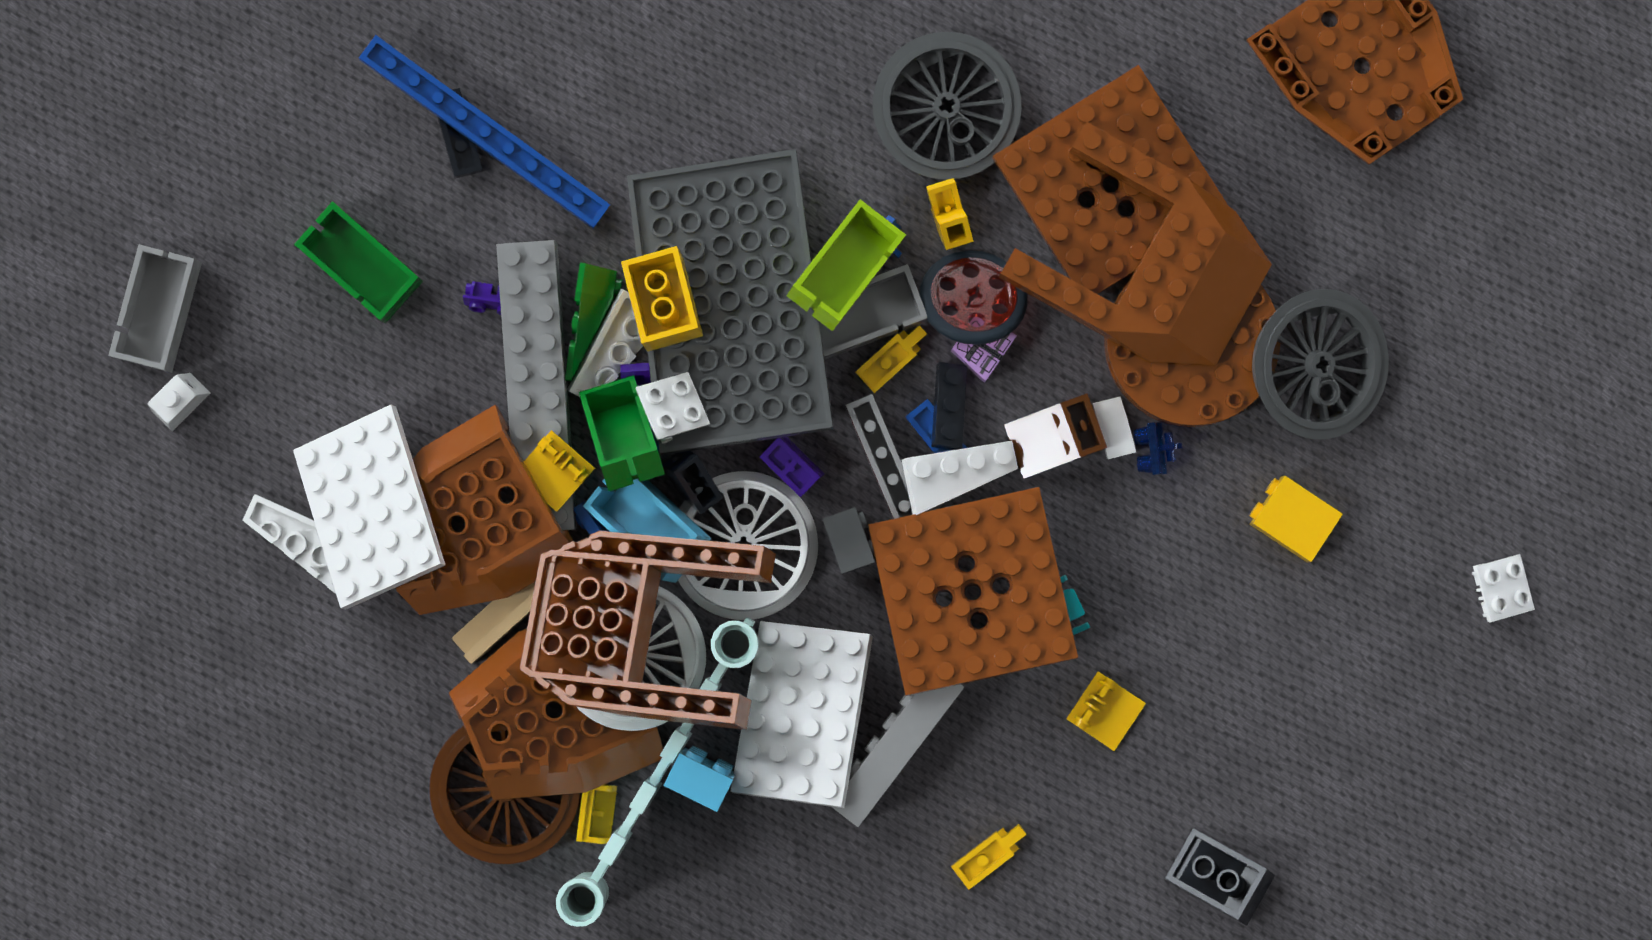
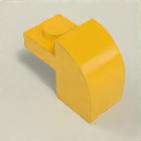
(949, 214)

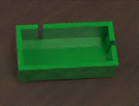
(359, 263)
(621, 433)

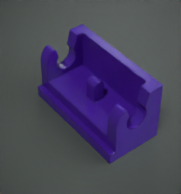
(791, 465)

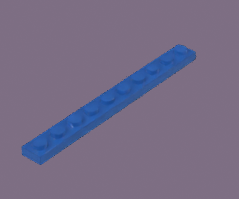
(484, 131)

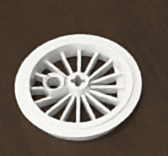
(759, 604)
(692, 656)

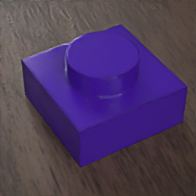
(640, 371)

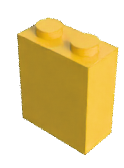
(1294, 518)

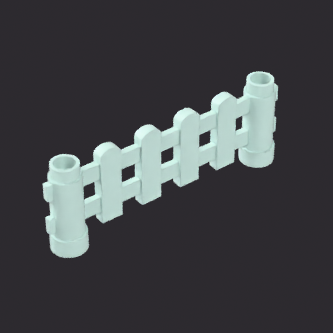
(584, 897)

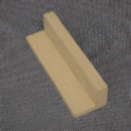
(493, 624)

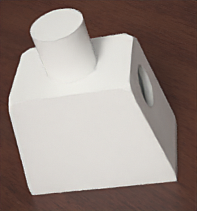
(177, 399)

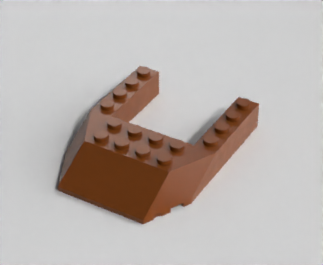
(1188, 283)
(597, 617)

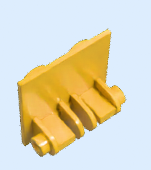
(557, 469)
(1106, 711)

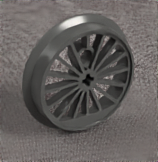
(919, 56)
(1318, 350)

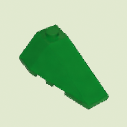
(594, 296)

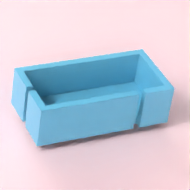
(642, 511)
(700, 778)

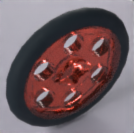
(957, 326)

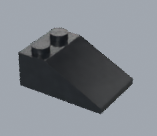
(1220, 876)

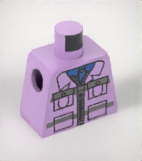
(984, 357)

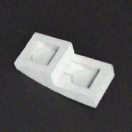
(1114, 427)

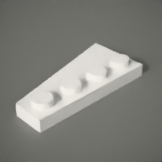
(613, 345)
(949, 474)
(290, 533)

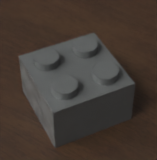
(849, 540)

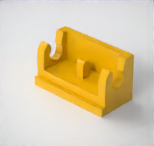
(597, 814)

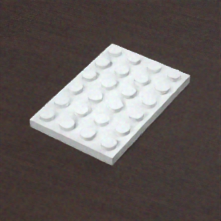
(368, 507)
(802, 714)

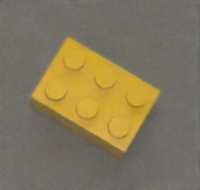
(661, 298)

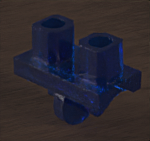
(1156, 461)

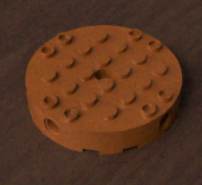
(1195, 392)

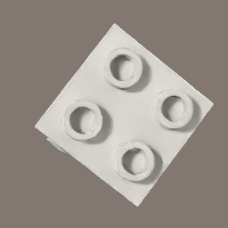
(672, 406)
(1503, 588)

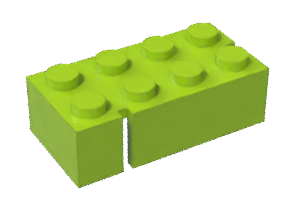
(846, 265)

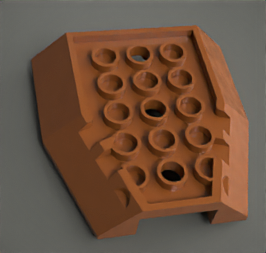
(1319, 78)
(500, 540)
(541, 752)

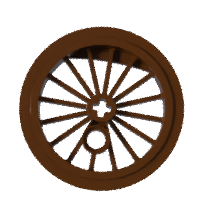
(468, 833)

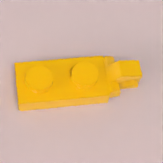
(890, 359)
(988, 856)

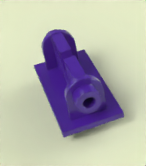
(479, 297)

